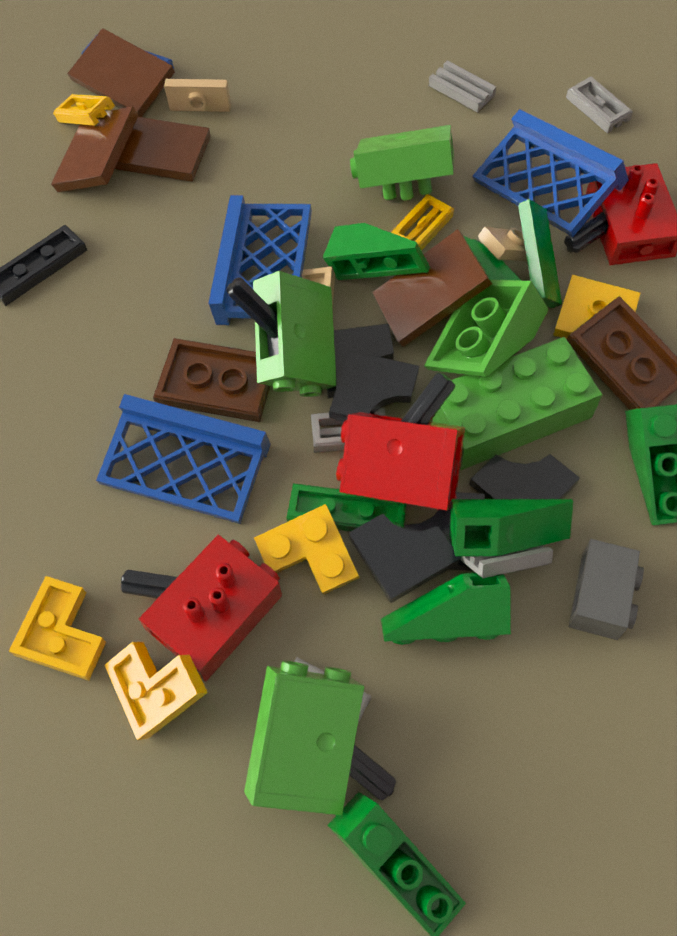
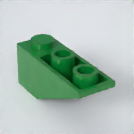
(654, 455)
(507, 525)
(455, 609)
(397, 863)

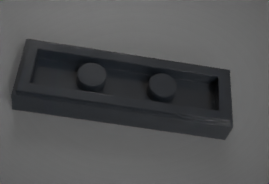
(39, 263)

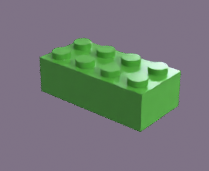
(520, 401)

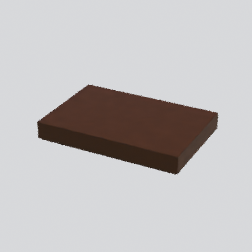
(121, 72)
(164, 149)
(95, 151)
(423, 299)
(627, 355)
(212, 380)

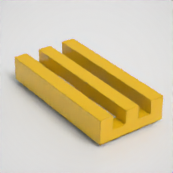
(85, 109)
(446, 213)

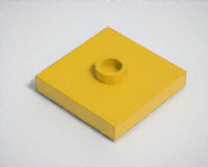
(587, 298)

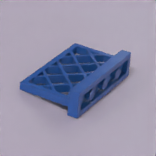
(568, 152)
(234, 244)
(193, 427)

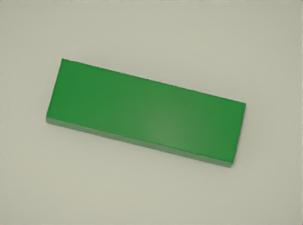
(540, 252)
(346, 509)

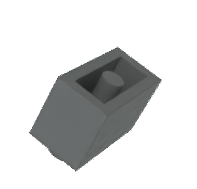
(606, 590)

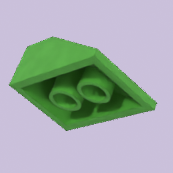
(489, 329)

